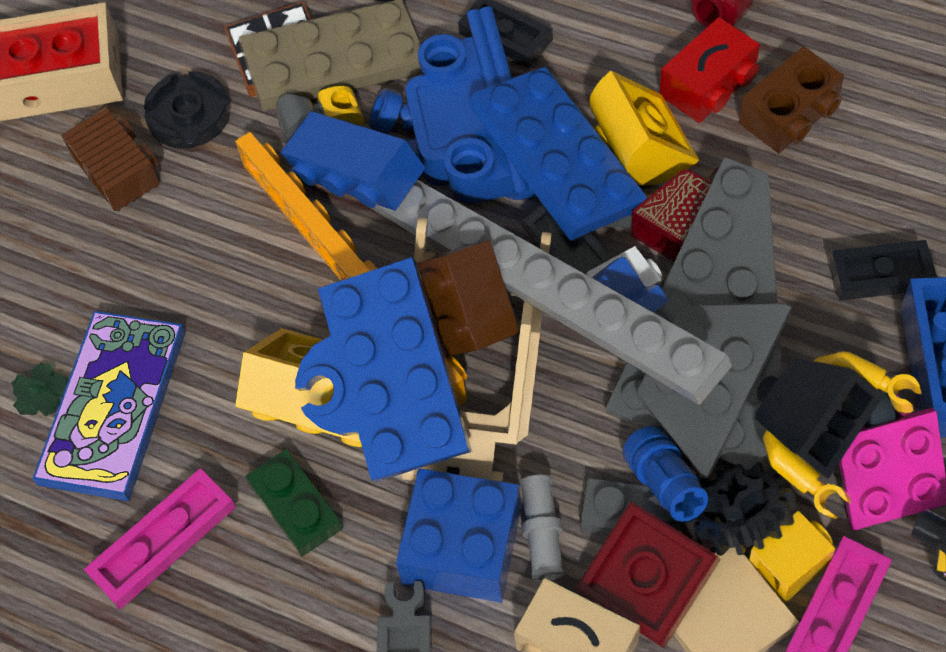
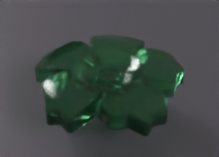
(39, 392)

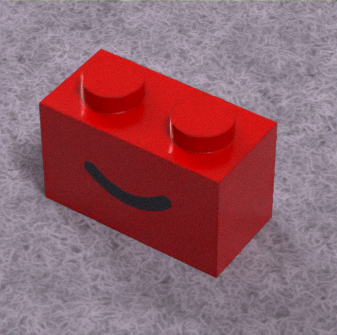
(709, 70)

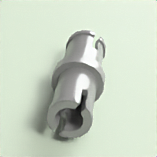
(541, 528)

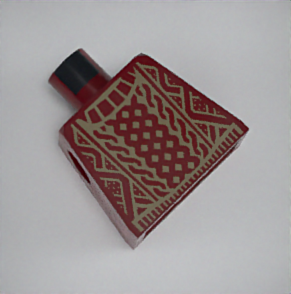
(669, 213)

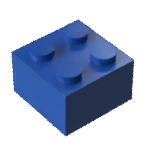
(459, 535)

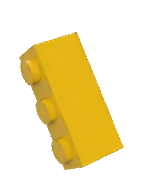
(269, 382)

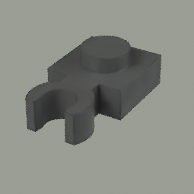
(405, 629)

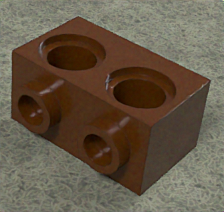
(791, 100)

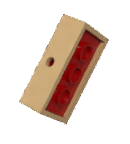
(58, 61)

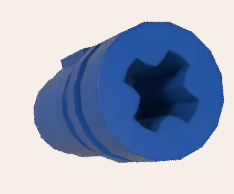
(661, 467)

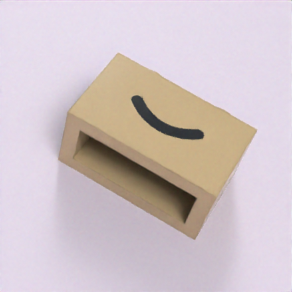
(569, 623)

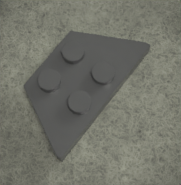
(748, 338)

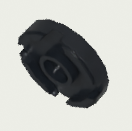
(187, 110)

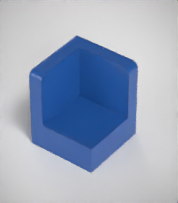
(624, 280)

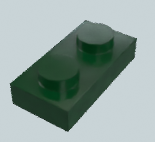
(294, 502)

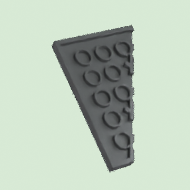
(720, 263)

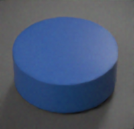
(385, 111)

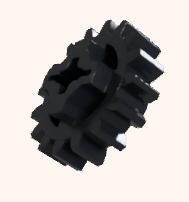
(743, 509)

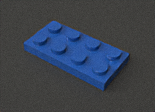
(557, 152)

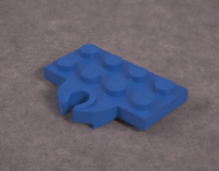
(385, 372)

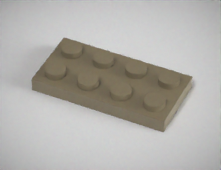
(332, 51)

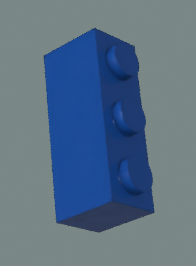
(353, 161)
(925, 335)

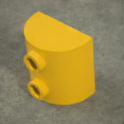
(640, 130)

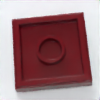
(648, 574)

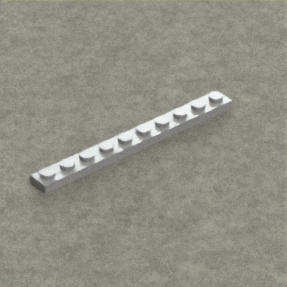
(571, 296)

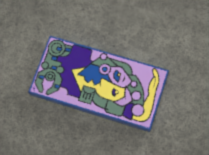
(110, 406)

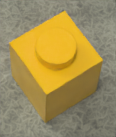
(795, 558)

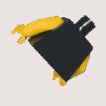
(818, 413)

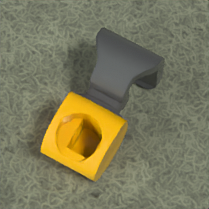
(334, 102)

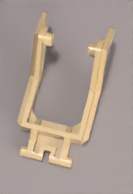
(511, 422)

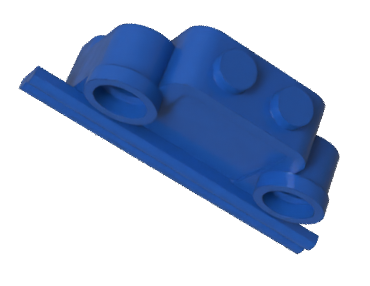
(444, 126)

